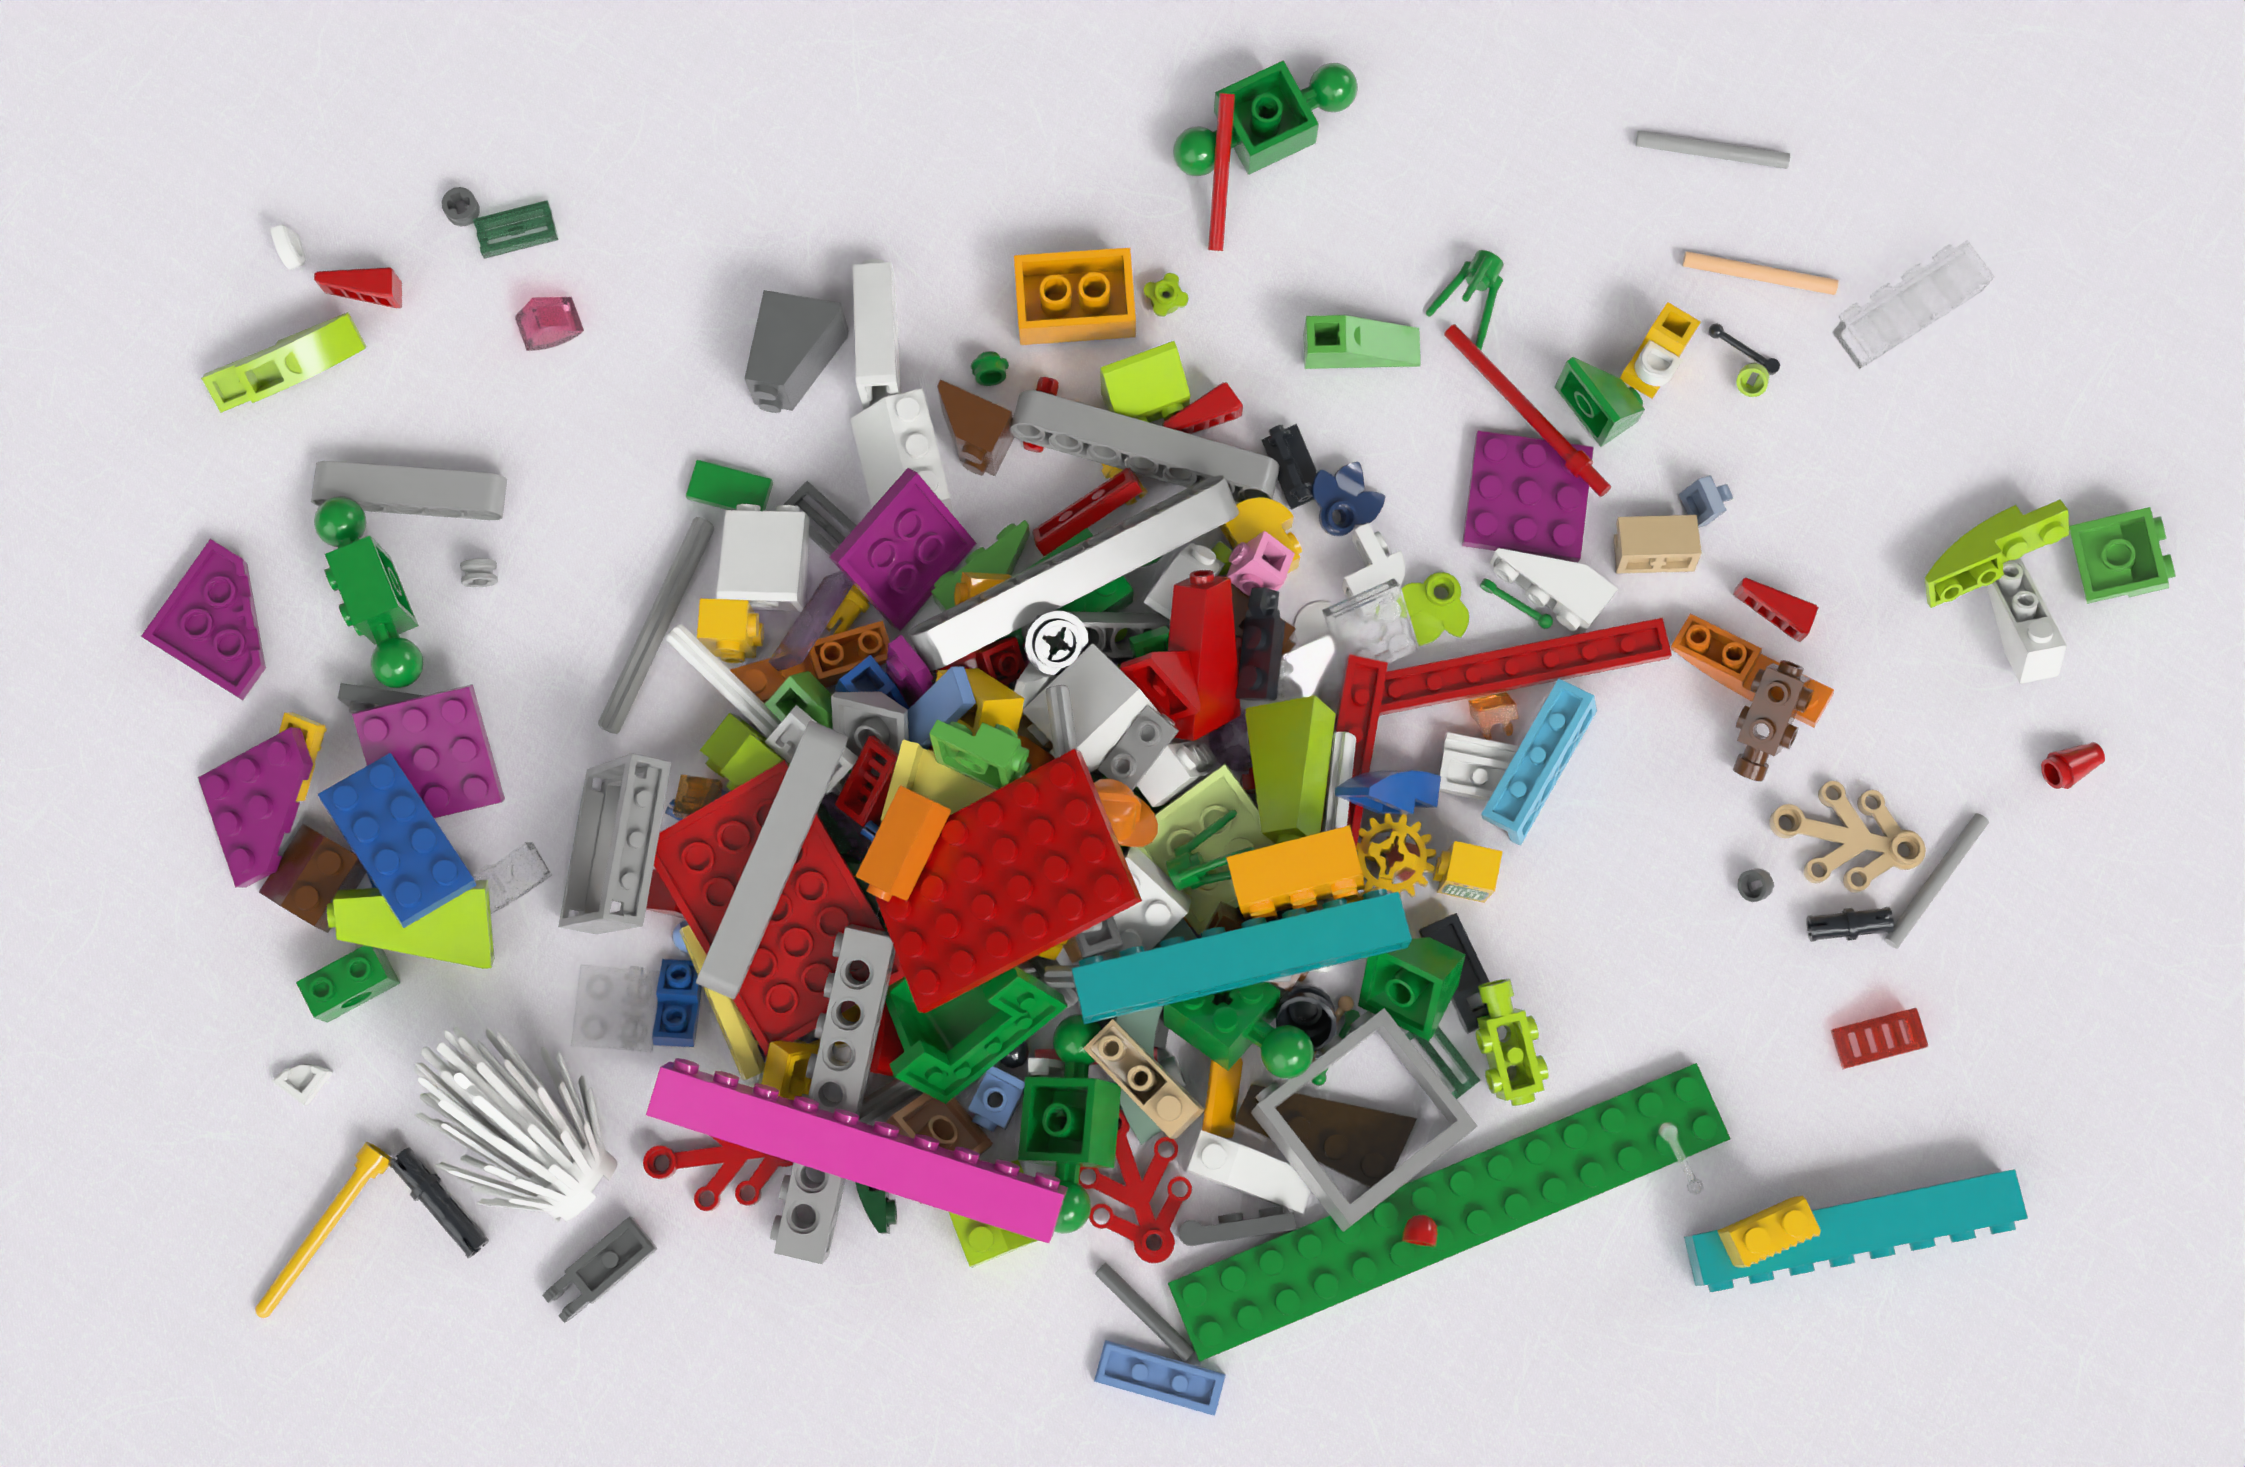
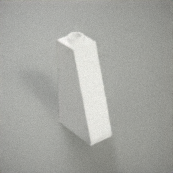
(875, 331)

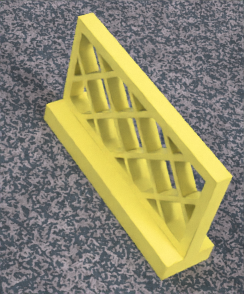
(730, 1020)

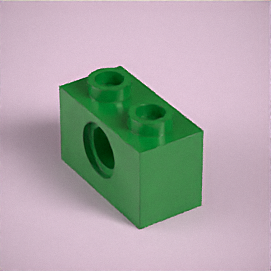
(347, 983)

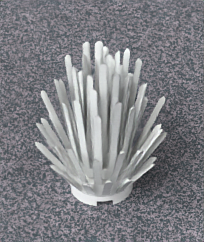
(516, 1126)

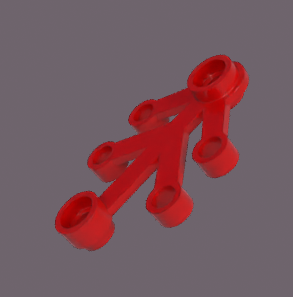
(733, 1157)
(1138, 1195)

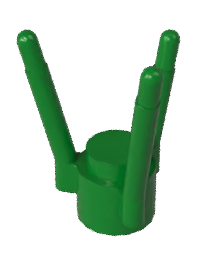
(1479, 274)
(1190, 869)

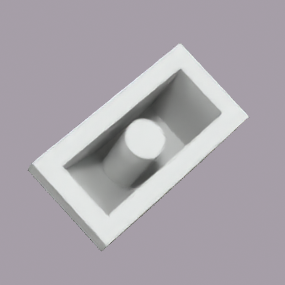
(1188, 560)

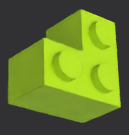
(738, 752)

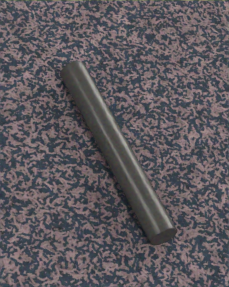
(1145, 1312)

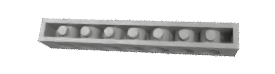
(875, 948)

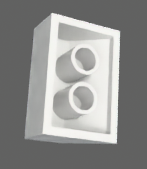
(895, 437)

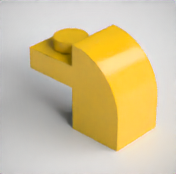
(1672, 332)
(1259, 516)

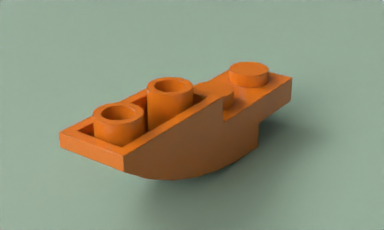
(826, 661)
(1736, 663)

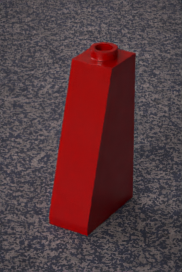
(1205, 628)

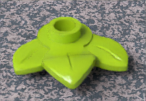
(1434, 615)

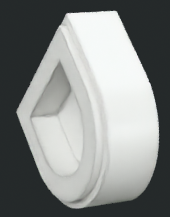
(288, 246)
(1656, 364)

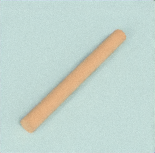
(1760, 273)

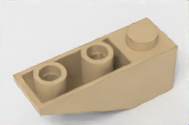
(1144, 1080)

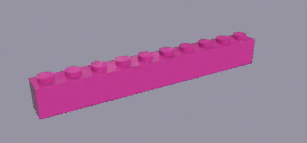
(856, 1150)

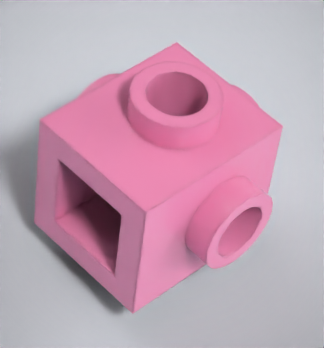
(1259, 564)

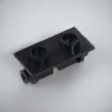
(1294, 461)

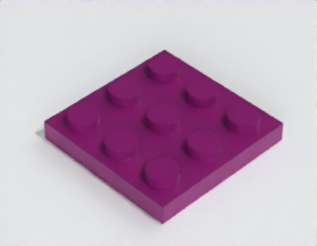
(1524, 498)
(903, 549)
(438, 747)

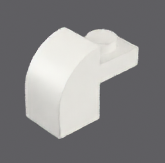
(1378, 566)

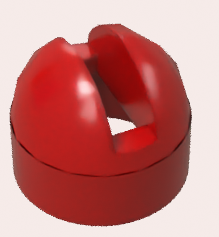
(1421, 1231)

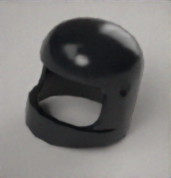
(1309, 1010)

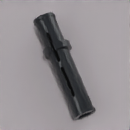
(427, 1189)

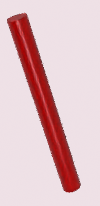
(1221, 171)

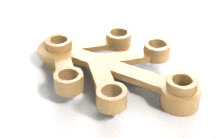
(1854, 837)

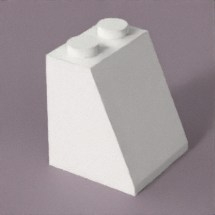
(765, 557)
(1101, 704)

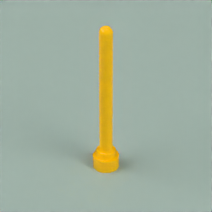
(369, 1164)

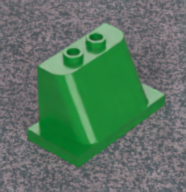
(969, 1033)

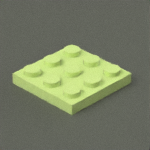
(1191, 815)

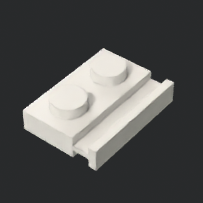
(1473, 765)

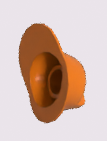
(1128, 814)

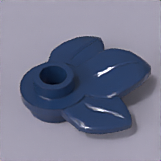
(1347, 495)

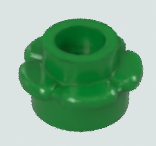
(989, 368)

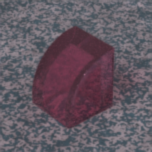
(548, 322)

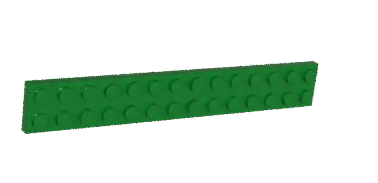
(1467, 1202)

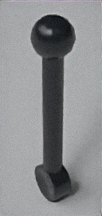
(1772, 364)

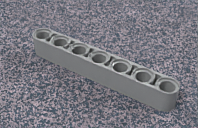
(1140, 445)
(772, 859)

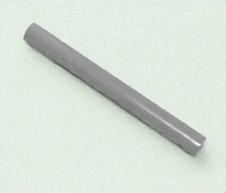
(1713, 149)
(1936, 880)

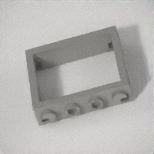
(615, 845)
(1305, 1164)

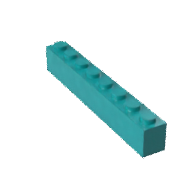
(1240, 956)
(1875, 1228)

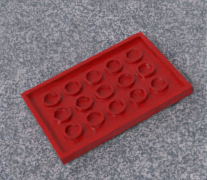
(1009, 882)
(787, 978)

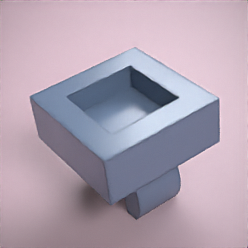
(1705, 500)

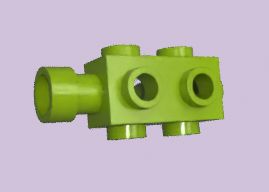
(1514, 1049)

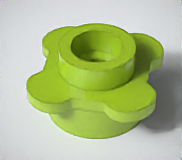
(1160, 304)

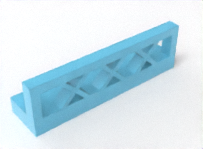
(1540, 760)

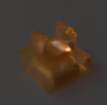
(1494, 710)
(694, 794)

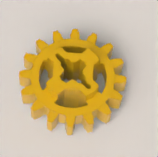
(1410, 862)

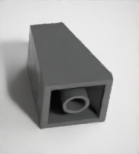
(791, 348)

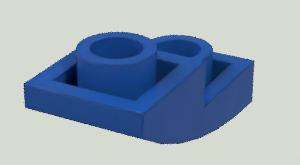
(677, 1004)

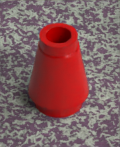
(2070, 765)

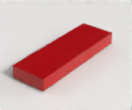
(1086, 511)

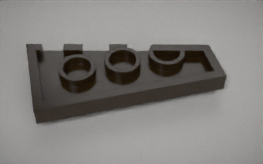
(1339, 1135)

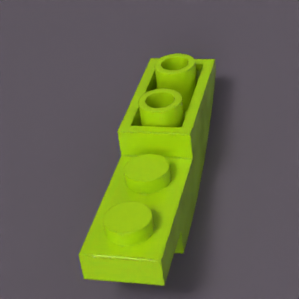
(285, 363)
(1980, 553)

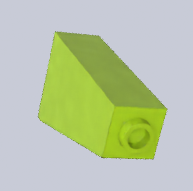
(1290, 764)
(452, 933)

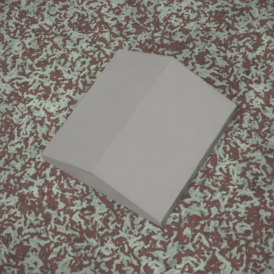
(869, 715)

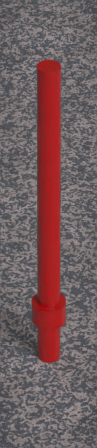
(1576, 461)

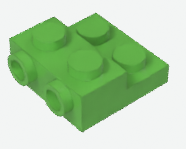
(2121, 555)
(988, 757)

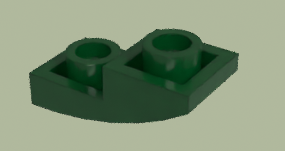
(878, 1208)

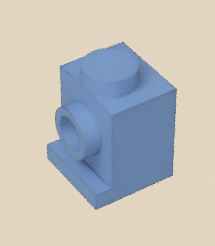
(1009, 1087)

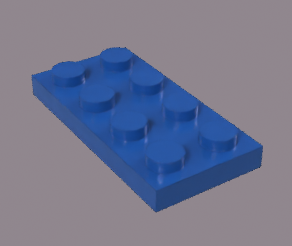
(397, 840)

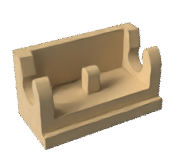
(1657, 544)

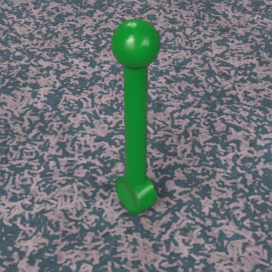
(1544, 620)
(1349, 1018)

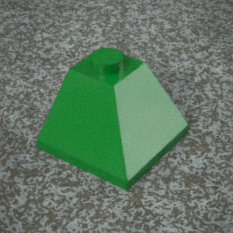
(1599, 400)
(1413, 984)

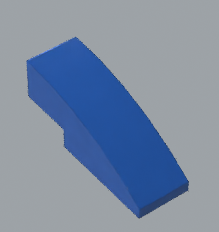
(1392, 791)

